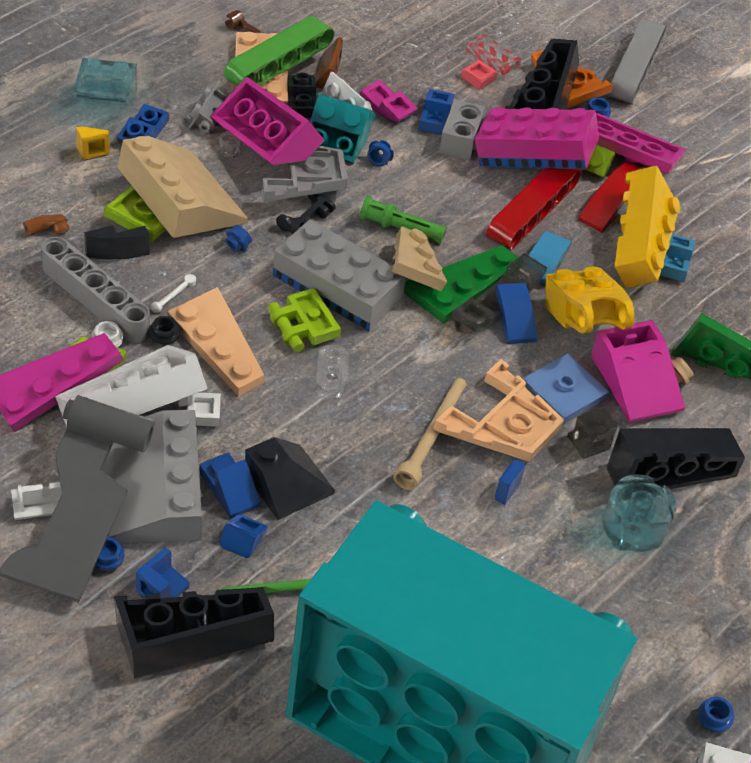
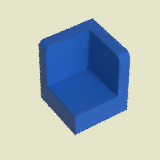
(160, 577)

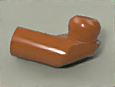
(46, 222)

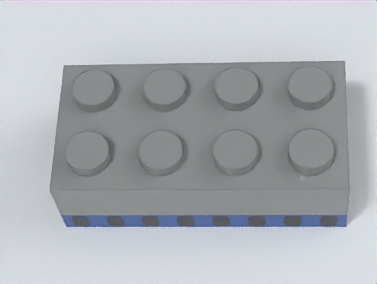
(341, 272)

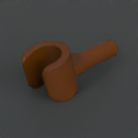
(237, 19)

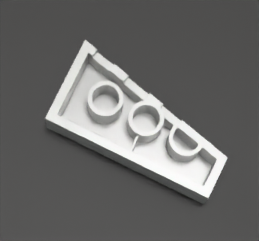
(144, 383)

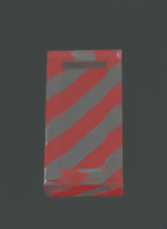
(493, 54)

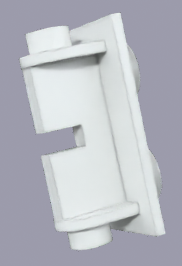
(338, 89)
(35, 500)

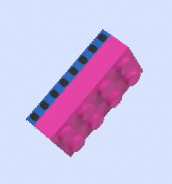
(537, 138)

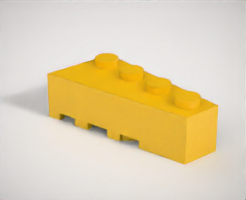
(645, 227)

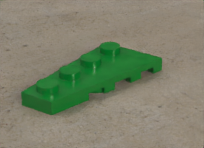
(464, 280)
(716, 345)

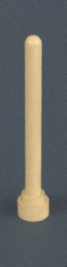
(410, 472)

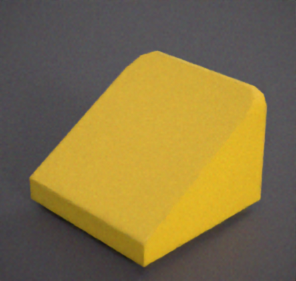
(92, 142)

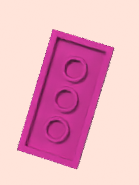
(638, 145)

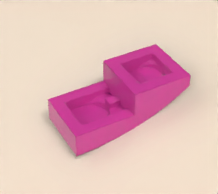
(386, 103)

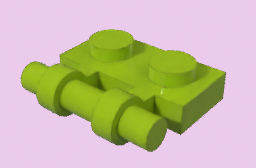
(311, 314)

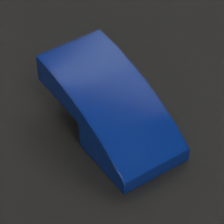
(436, 111)
(517, 313)

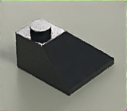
(286, 476)

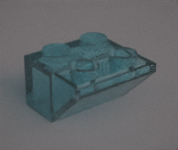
(106, 82)

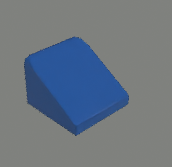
(242, 535)

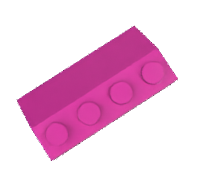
(267, 124)

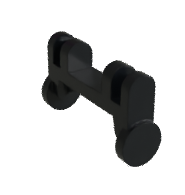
(319, 205)

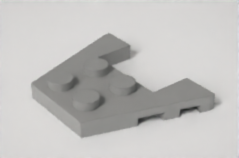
(318, 174)

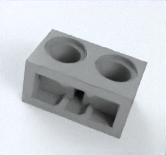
(461, 129)

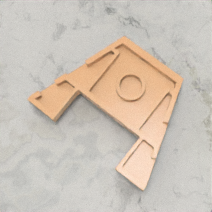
(515, 426)

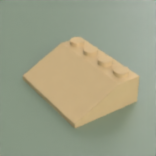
(177, 187)

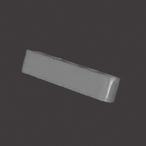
(637, 61)
(95, 289)

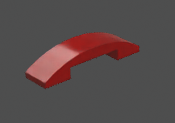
(608, 199)

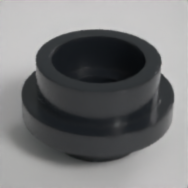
(164, 330)

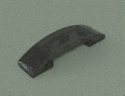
(485, 310)

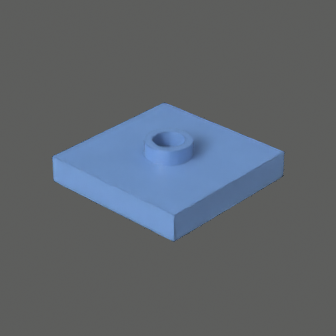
(566, 387)

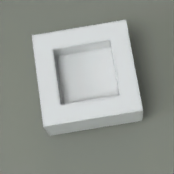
(206, 408)

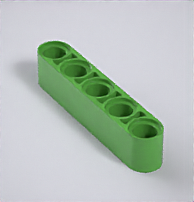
(280, 52)

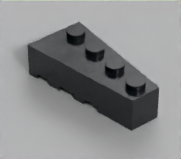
(551, 79)
(675, 455)
(191, 627)

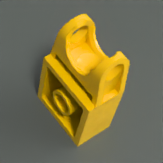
(587, 300)

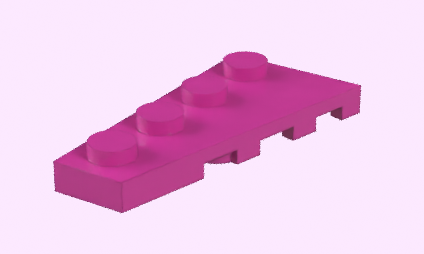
(33, 387)

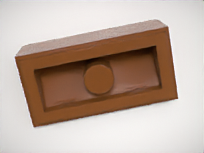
(329, 62)

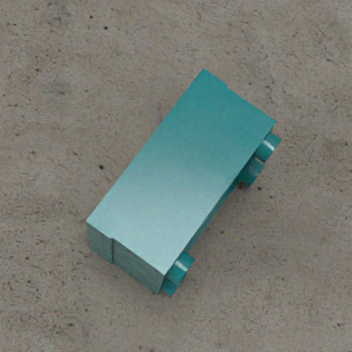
(446, 655)

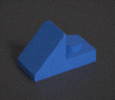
(230, 484)

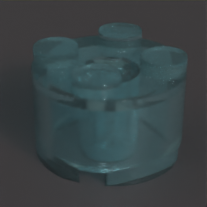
(638, 514)

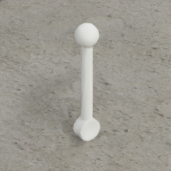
(189, 280)

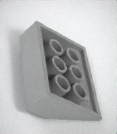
(160, 483)

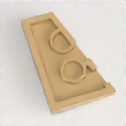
(416, 259)

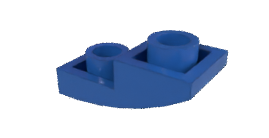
(146, 123)

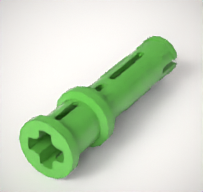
(390, 216)

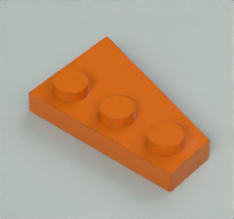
(585, 84)

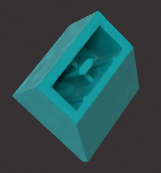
(342, 125)

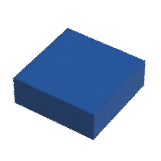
(509, 481)

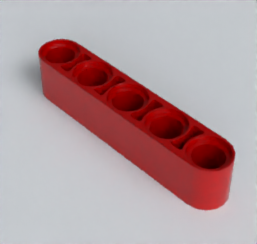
(531, 206)

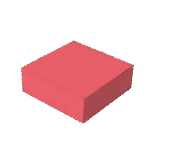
(479, 74)

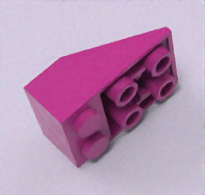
(638, 371)

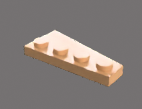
(219, 341)

